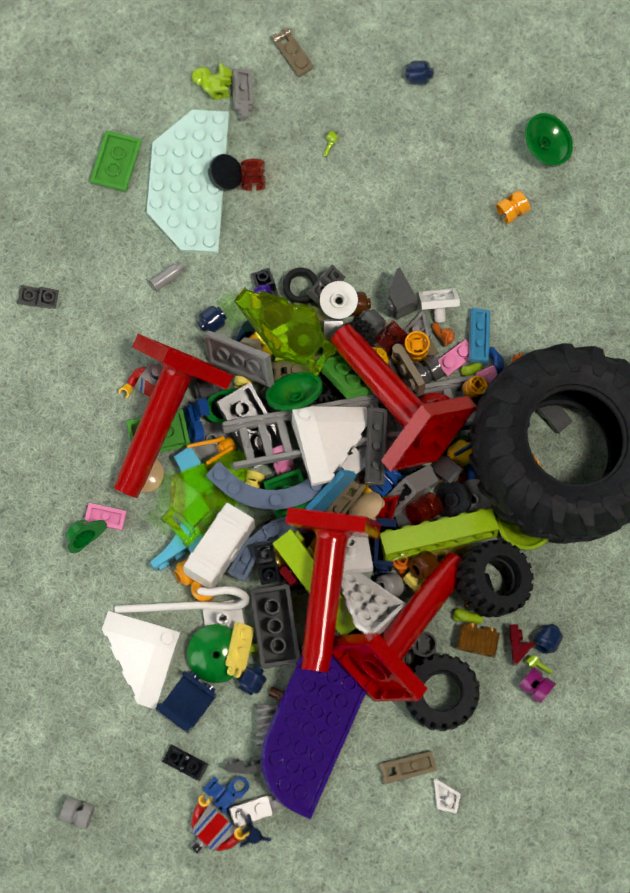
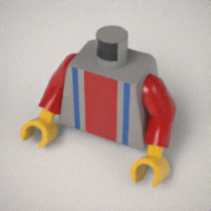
(143, 379)
(213, 828)

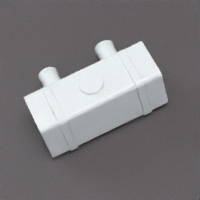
(219, 546)

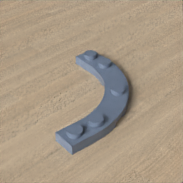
(263, 498)
(246, 559)

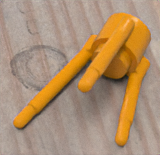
(224, 447)

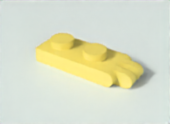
(239, 649)

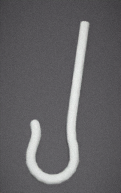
(193, 605)

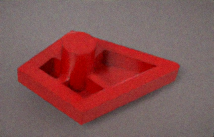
(389, 507)

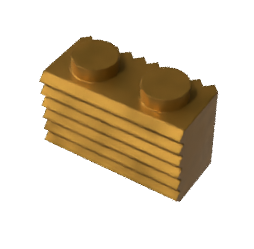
(478, 640)

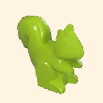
(213, 84)

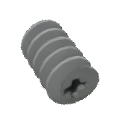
(266, 713)

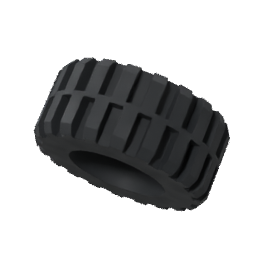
(515, 572)
(468, 698)

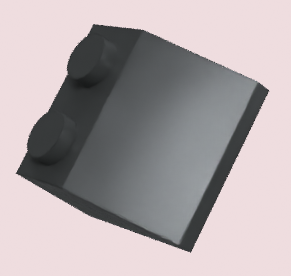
(401, 297)

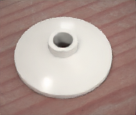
(338, 290)

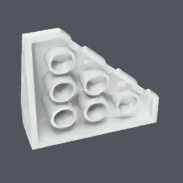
(326, 437)
(369, 603)
(144, 654)

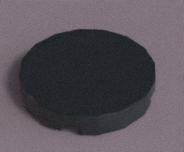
(225, 172)
(454, 498)

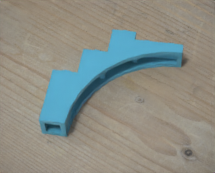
(184, 460)

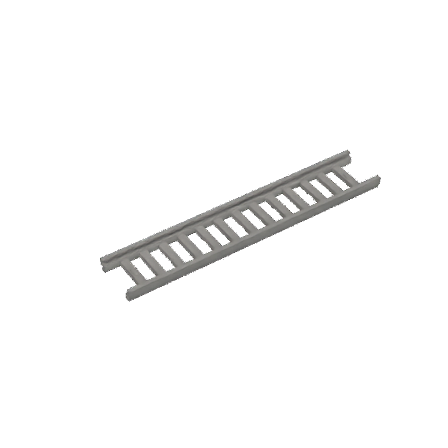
(281, 417)

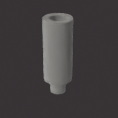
(167, 276)

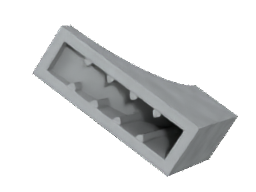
(414, 487)

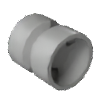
(76, 812)

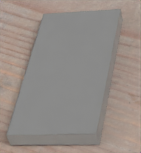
(239, 358)

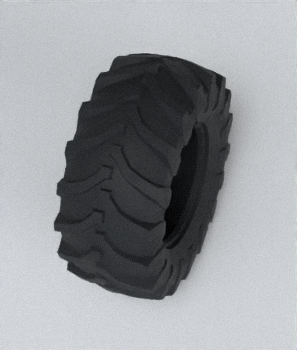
(503, 455)

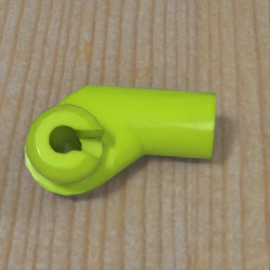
(471, 369)
(464, 615)

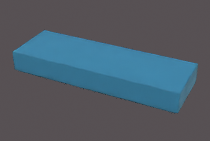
(479, 336)
(331, 490)

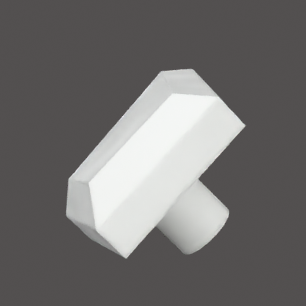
(446, 797)

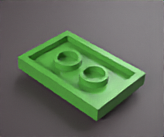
(116, 161)
(345, 378)
(177, 434)

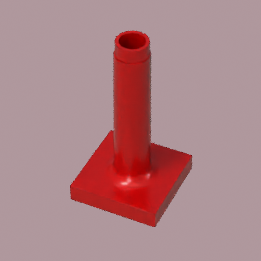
(167, 395)
(426, 427)
(332, 536)
(377, 659)

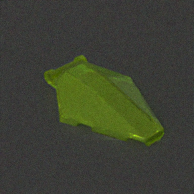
(286, 328)
(197, 499)

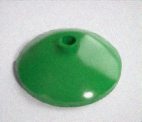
(548, 139)
(294, 391)
(200, 651)

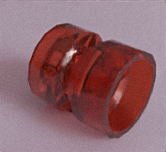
(253, 174)
(392, 330)
(424, 508)

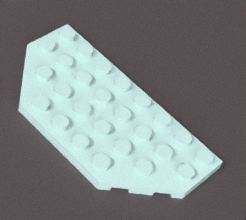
(179, 185)

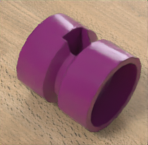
(542, 689)

